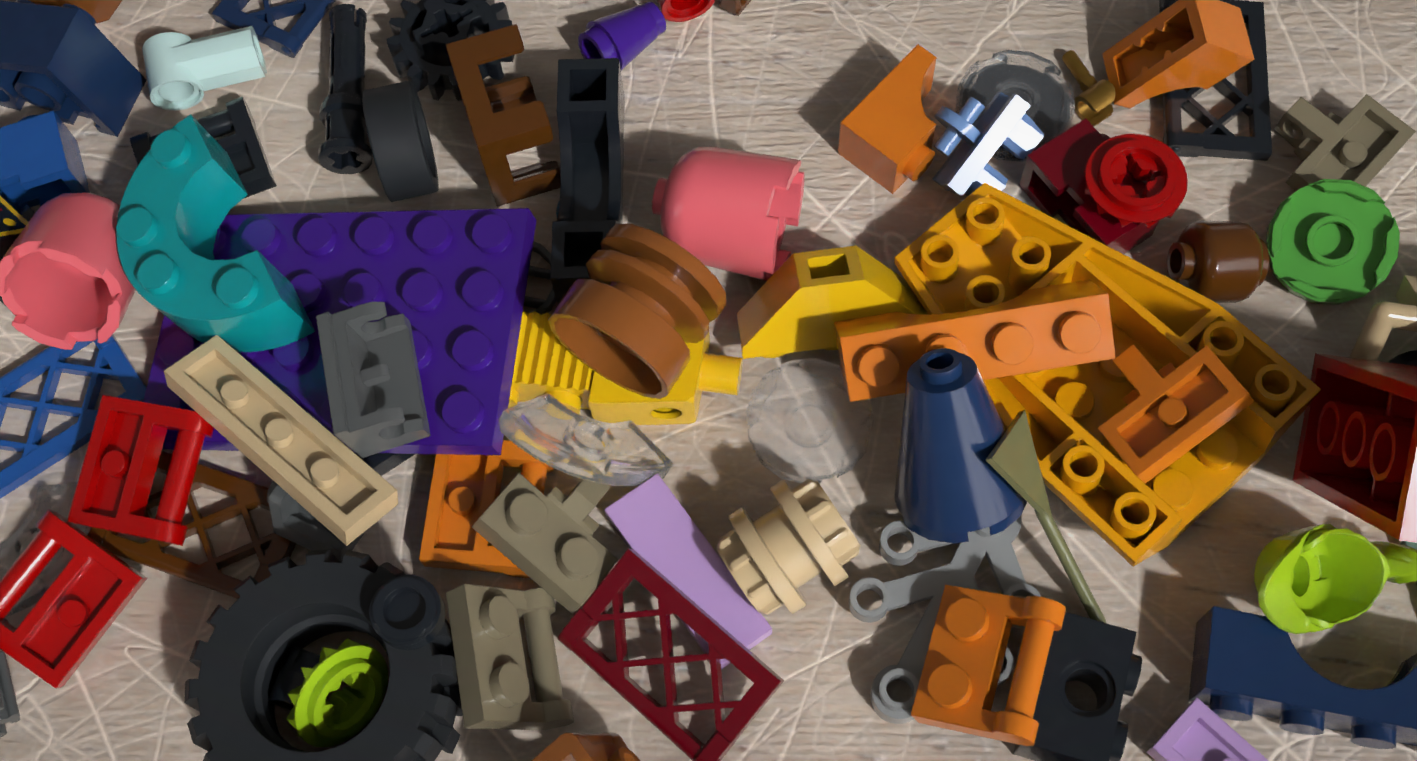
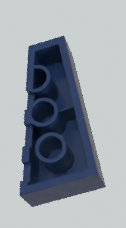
(64, 65)

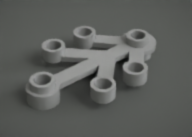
(930, 585)

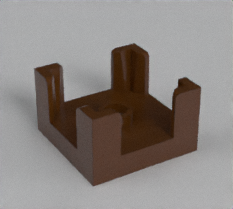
(503, 116)

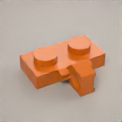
(1171, 409)

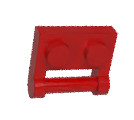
(123, 466)
(73, 609)

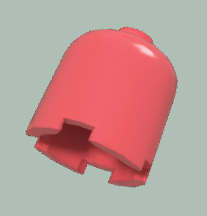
(731, 208)
(67, 273)

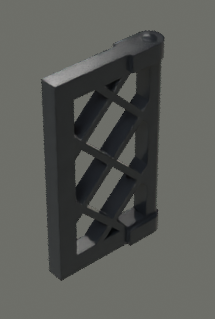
(1217, 139)

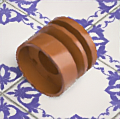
(638, 310)

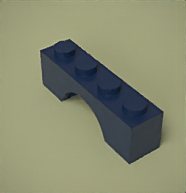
(1253, 668)

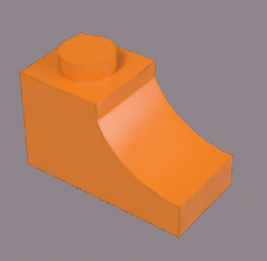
(1178, 49)
(888, 129)

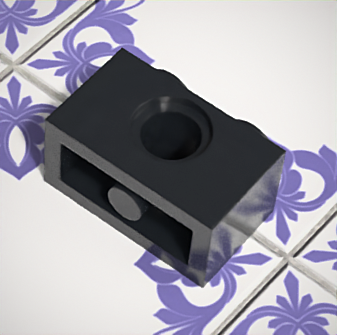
(1104, 661)

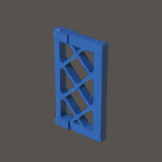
(38, 457)

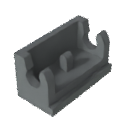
(372, 378)

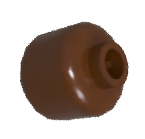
(1219, 260)

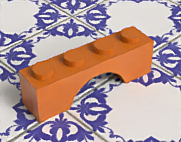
(1020, 336)

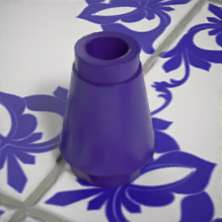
(622, 33)

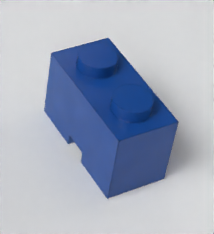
(39, 161)

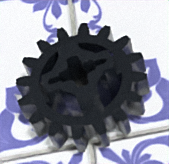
(421, 38)

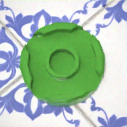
(1332, 241)

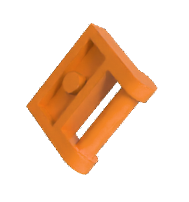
(459, 496)
(968, 657)

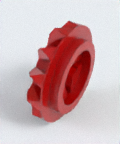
(1147, 161)

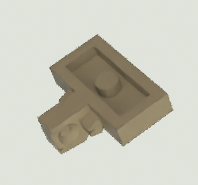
(1339, 146)
(550, 537)

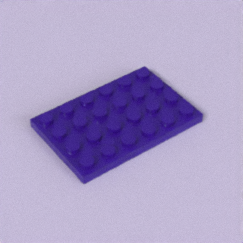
(445, 270)

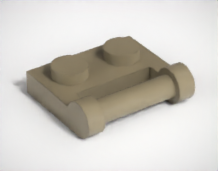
(493, 663)

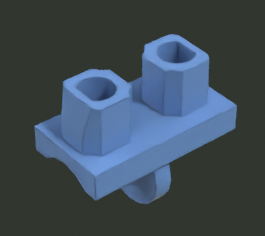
(999, 124)

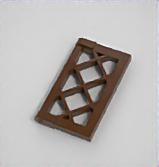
(208, 573)

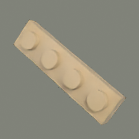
(282, 439)

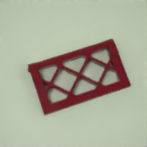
(721, 646)

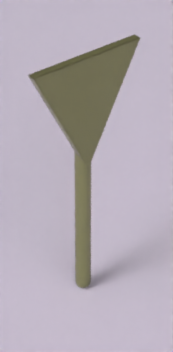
(1018, 464)

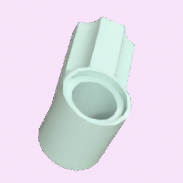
(185, 68)

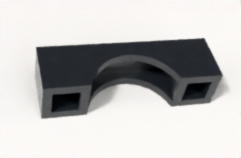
(591, 164)

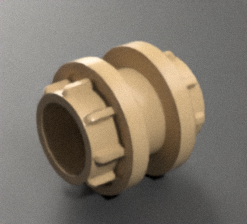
(787, 547)

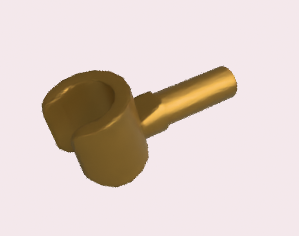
(1096, 97)

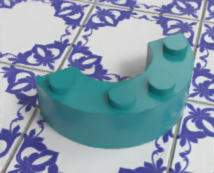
(168, 243)

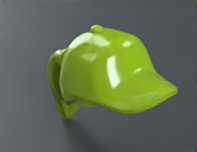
(1326, 576)

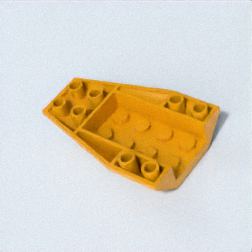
(999, 248)

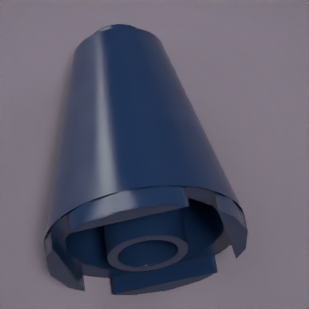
(943, 449)

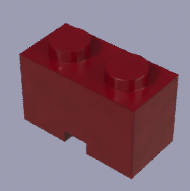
(1057, 183)

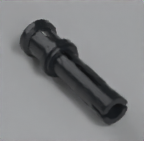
(342, 110)

